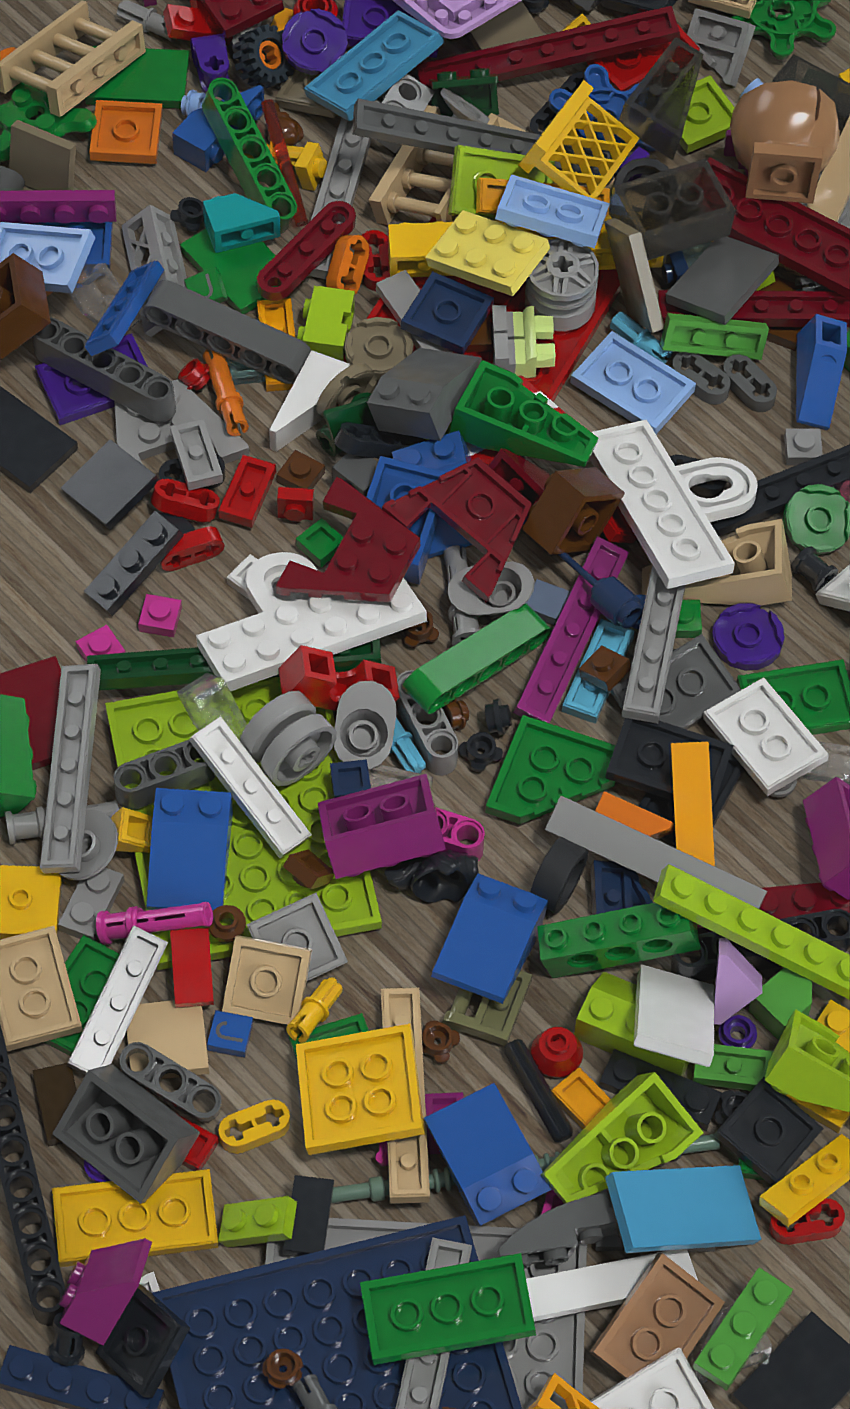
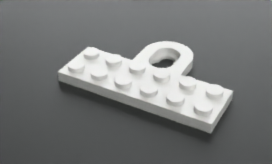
(664, 511)
(263, 642)

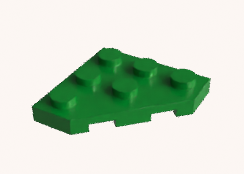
(546, 765)

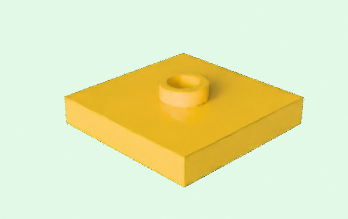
(28, 899)

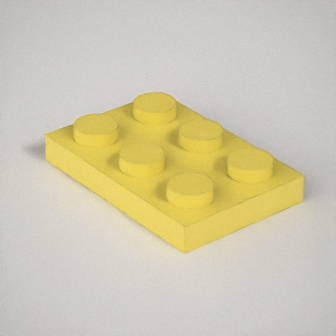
(488, 253)

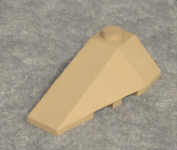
(759, 574)

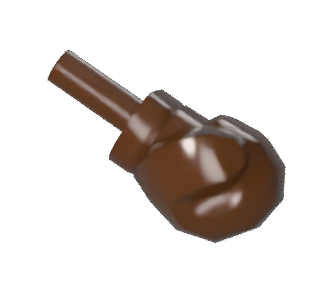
(291, 128)

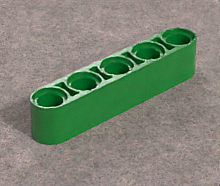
(250, 141)
(476, 658)

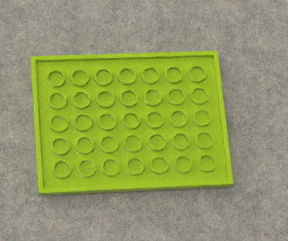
(254, 871)

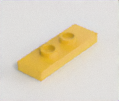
(809, 1182)

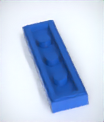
(124, 308)

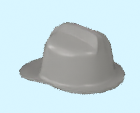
(510, 592)
(365, 723)

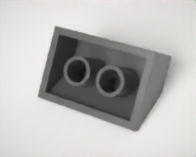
(125, 1132)

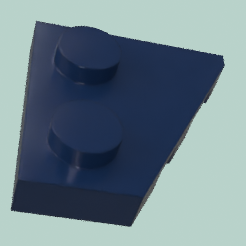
(615, 887)

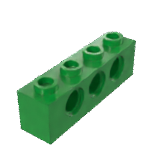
(615, 939)

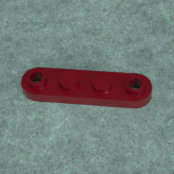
(306, 251)

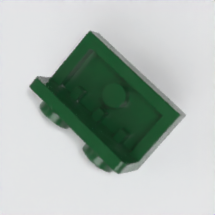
(476, 89)

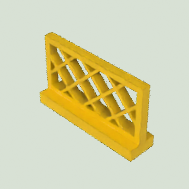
(563, 132)

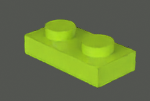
(257, 1221)

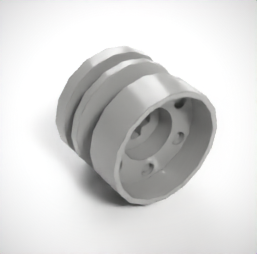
(564, 285)

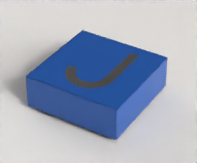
(230, 1033)

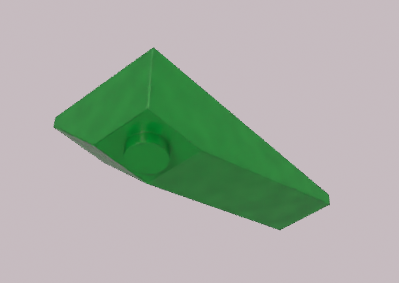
(507, 415)

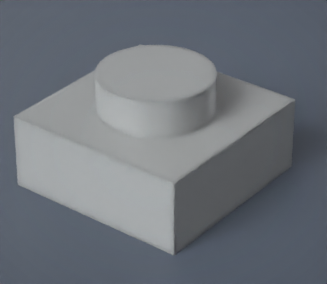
(802, 445)

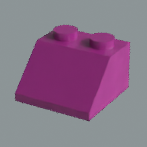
(103, 1288)

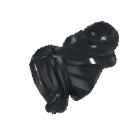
(437, 876)

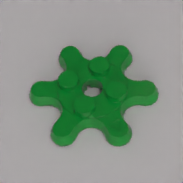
(784, 29)
(26, 103)

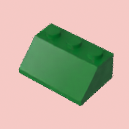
(16, 756)

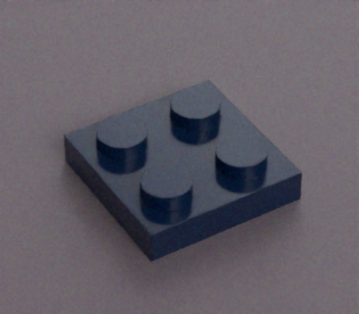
(447, 313)

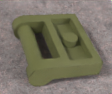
(493, 1019)

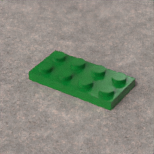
(447, 1309)

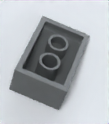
(422, 393)

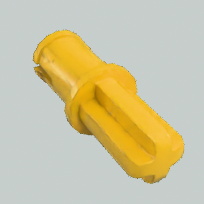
(314, 1009)

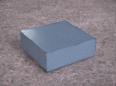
(547, 600)

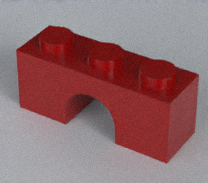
(315, 676)

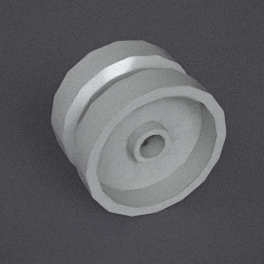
(288, 738)

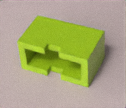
(328, 320)

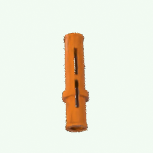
(228, 400)

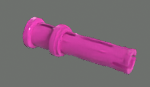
(118, 925)

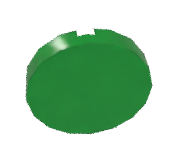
(817, 519)

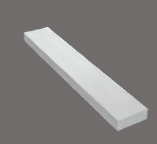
(593, 1285)

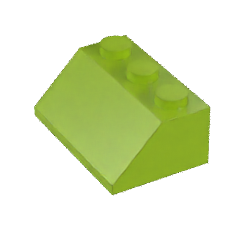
(609, 1022)

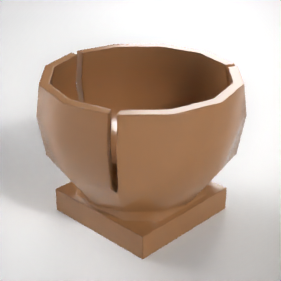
(784, 140)

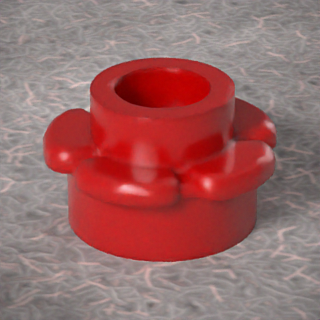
(194, 374)

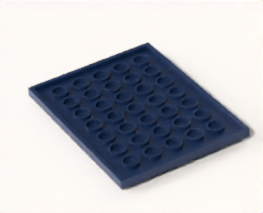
(318, 1313)

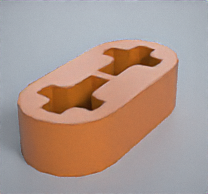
(347, 265)

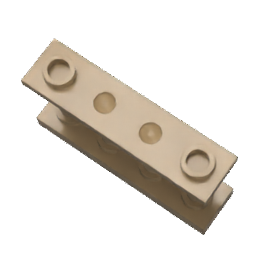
(76, 79)
(405, 174)

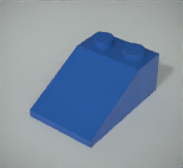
(441, 456)
(394, 480)
(189, 848)
(490, 938)
(486, 1154)

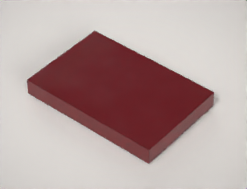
(40, 687)

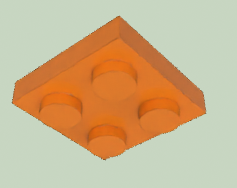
(126, 132)

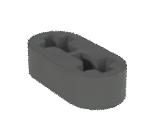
(703, 374)
(753, 380)

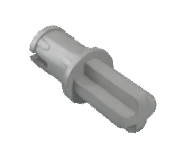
(147, 17)

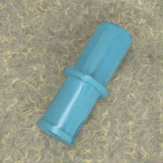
(637, 335)
(406, 751)

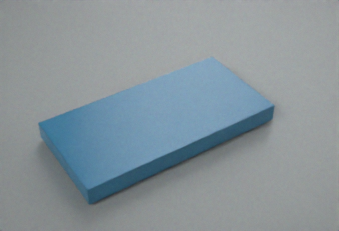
(374, 64)
(682, 1208)

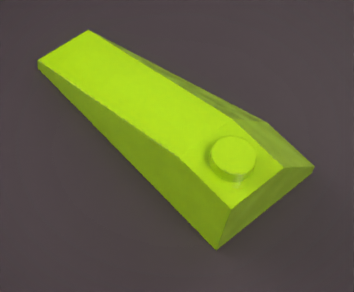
(810, 1064)
(631, 1133)

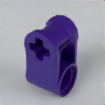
(210, 58)

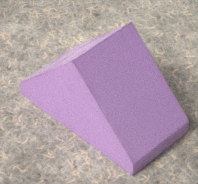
(735, 982)

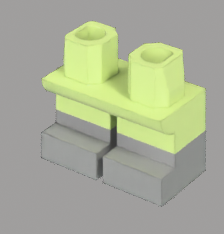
(515, 340)

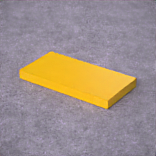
(102, 1215)

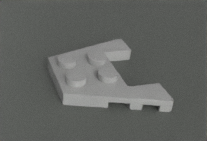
(148, 438)

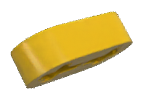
(254, 1126)

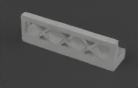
(163, 245)

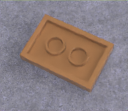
(660, 1314)

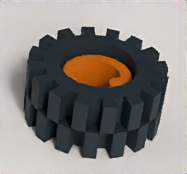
(252, 59)

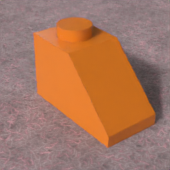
(634, 816)

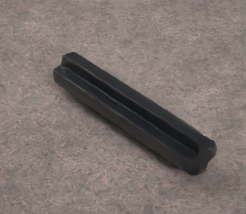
(538, 1091)

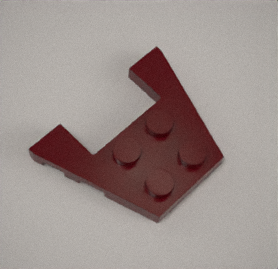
(478, 508)
(369, 558)

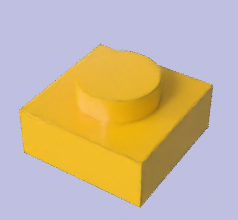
(310, 166)

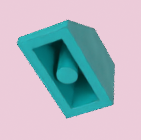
(239, 221)

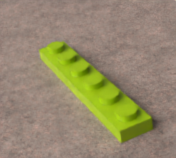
(754, 929)

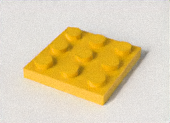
(359, 1089)

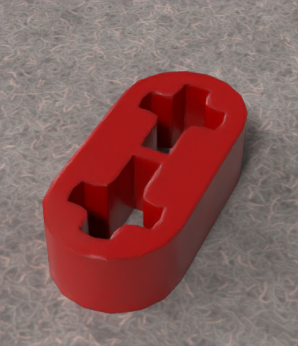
(376, 260)
(176, 499)
(194, 548)
(808, 1229)

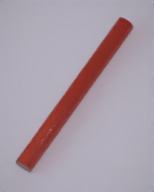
(283, 158)

